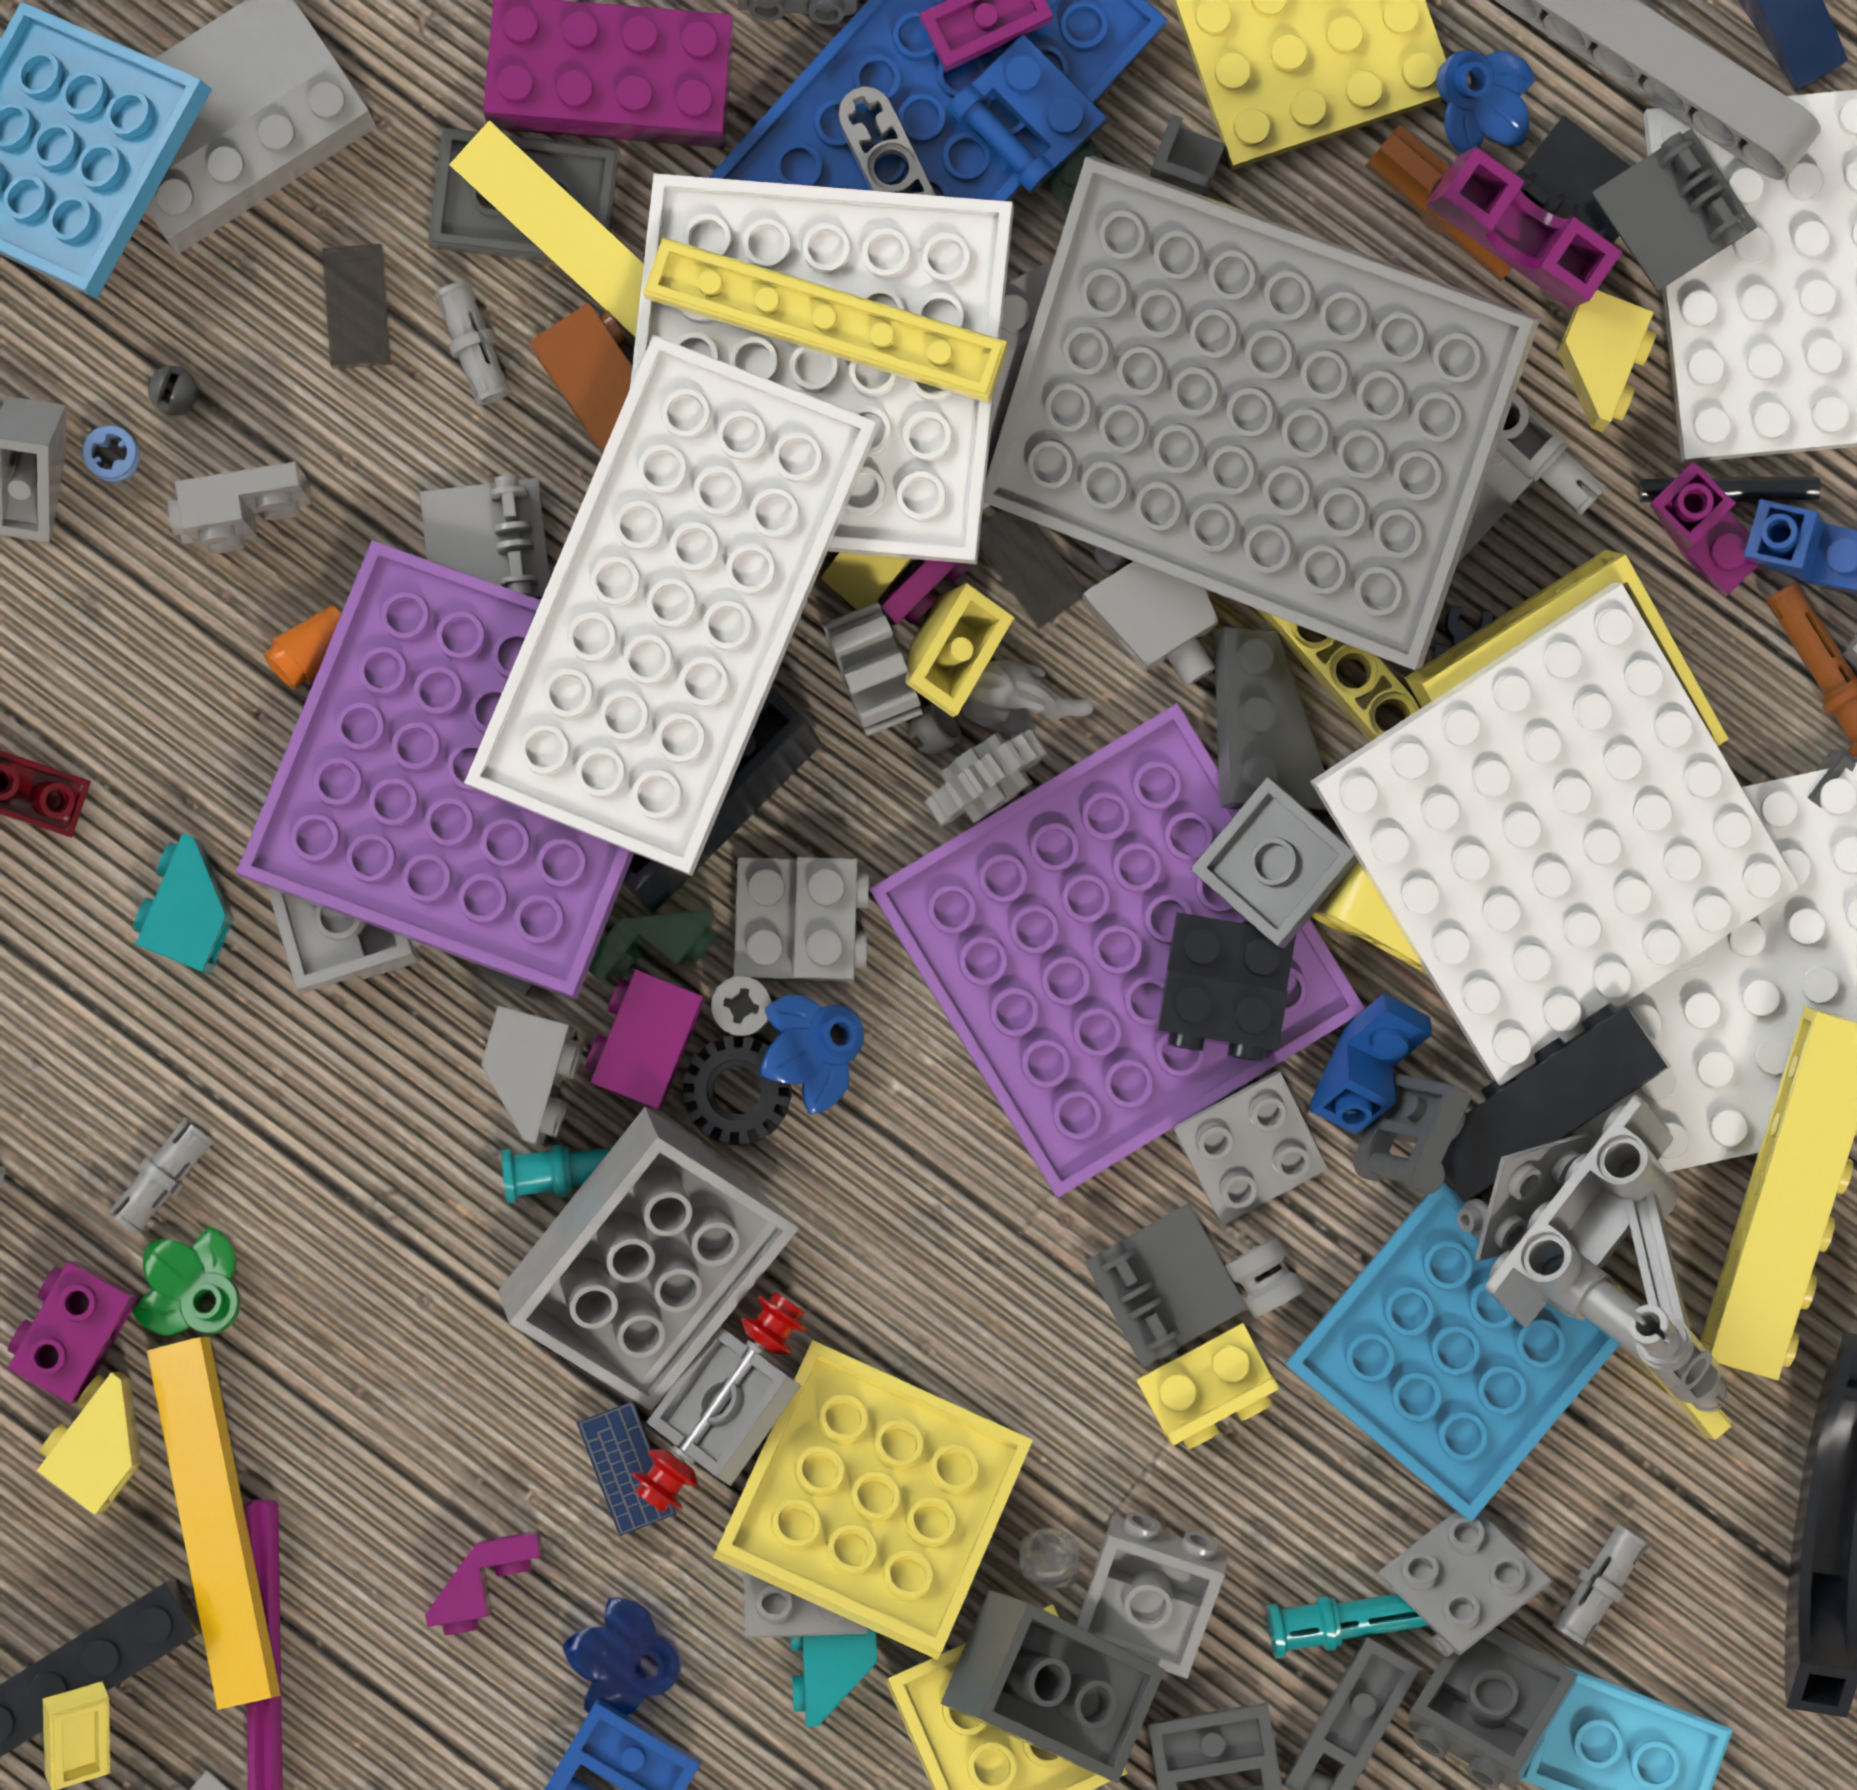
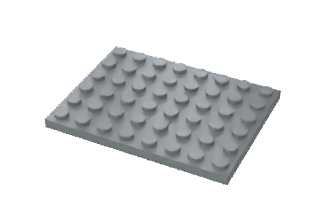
(1258, 411)

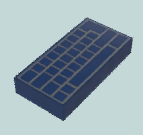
(616, 1450)

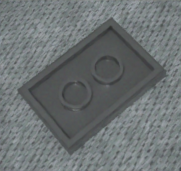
(471, 224)

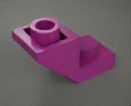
(1704, 530)
(467, 1592)

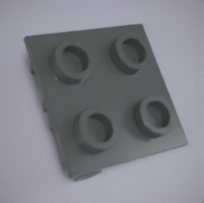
(1674, 209)
(1165, 1285)

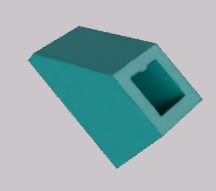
(189, 911)
(830, 1671)

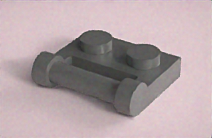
(1423, 1115)
(1215, 1746)

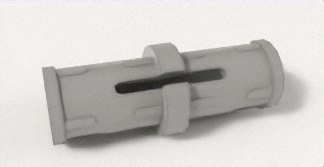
(472, 343)
(161, 1176)
(1601, 1585)

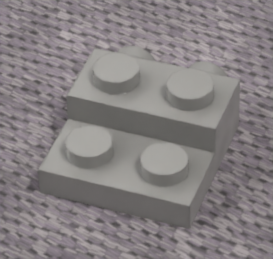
(223, 506)
(799, 919)
(334, 947)
(1153, 1591)

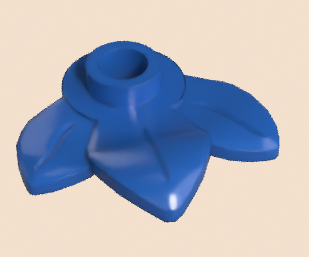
(1491, 103)
(806, 1052)

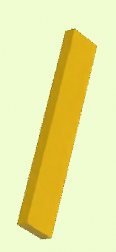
(213, 1523)

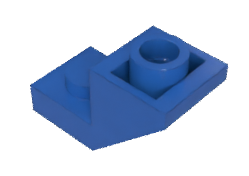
(1803, 546)
(1360, 1072)

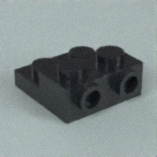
(1224, 987)

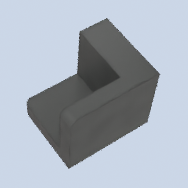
(1186, 158)

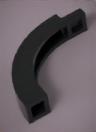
(1824, 1553)

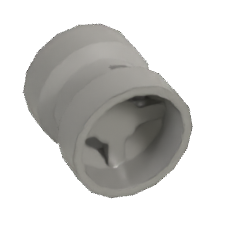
(1274, 1288)

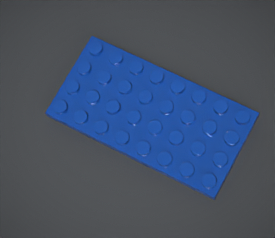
(891, 52)

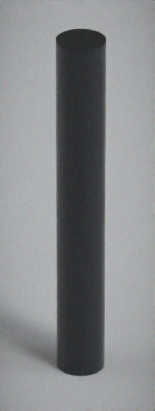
(1746, 488)

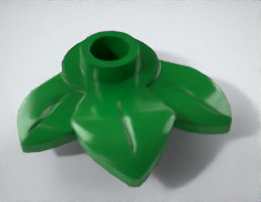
(181, 1281)

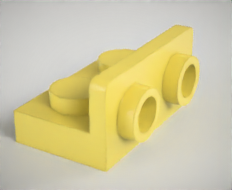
(1208, 1386)

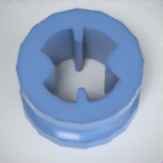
(102, 438)

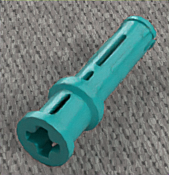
(548, 1171)
(1330, 1622)

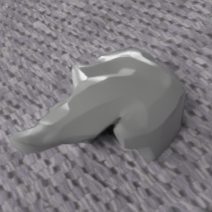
(1010, 696)

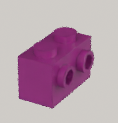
(645, 1039)
(71, 1330)

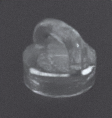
(1049, 1558)

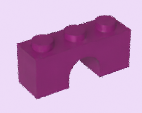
(1548, 250)

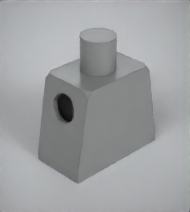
(1155, 618)

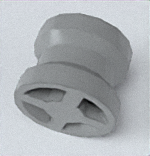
(748, 1018)

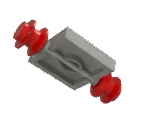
(722, 1404)

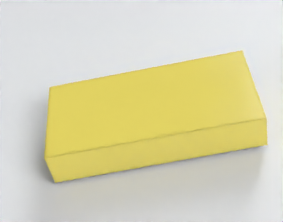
(76, 1736)

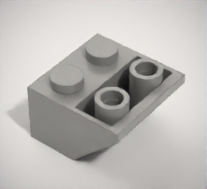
(527, 1067)

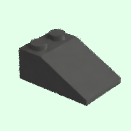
(1053, 1685)

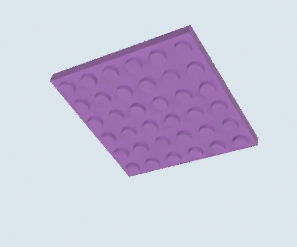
(376, 797)
(1056, 946)

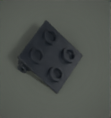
(1566, 173)

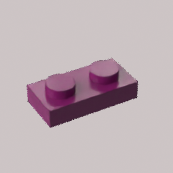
(973, 27)
(912, 597)

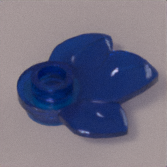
(613, 1657)

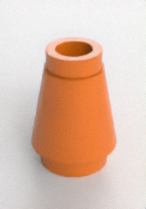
(300, 650)

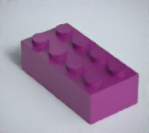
(609, 71)

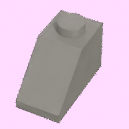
(30, 466)

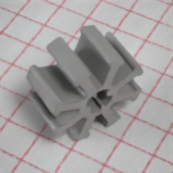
(872, 668)

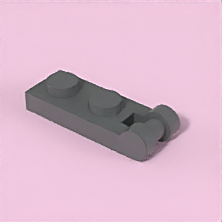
(1353, 1718)

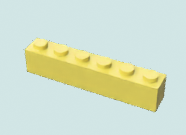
(1788, 1201)

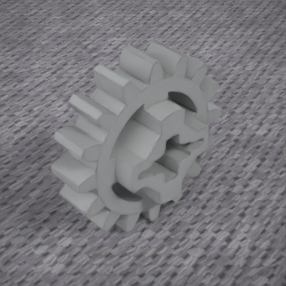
(985, 777)

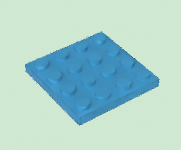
(82, 144)
(1440, 1365)

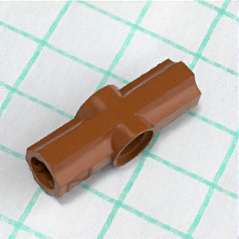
(1414, 175)

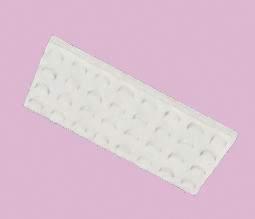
(672, 605)

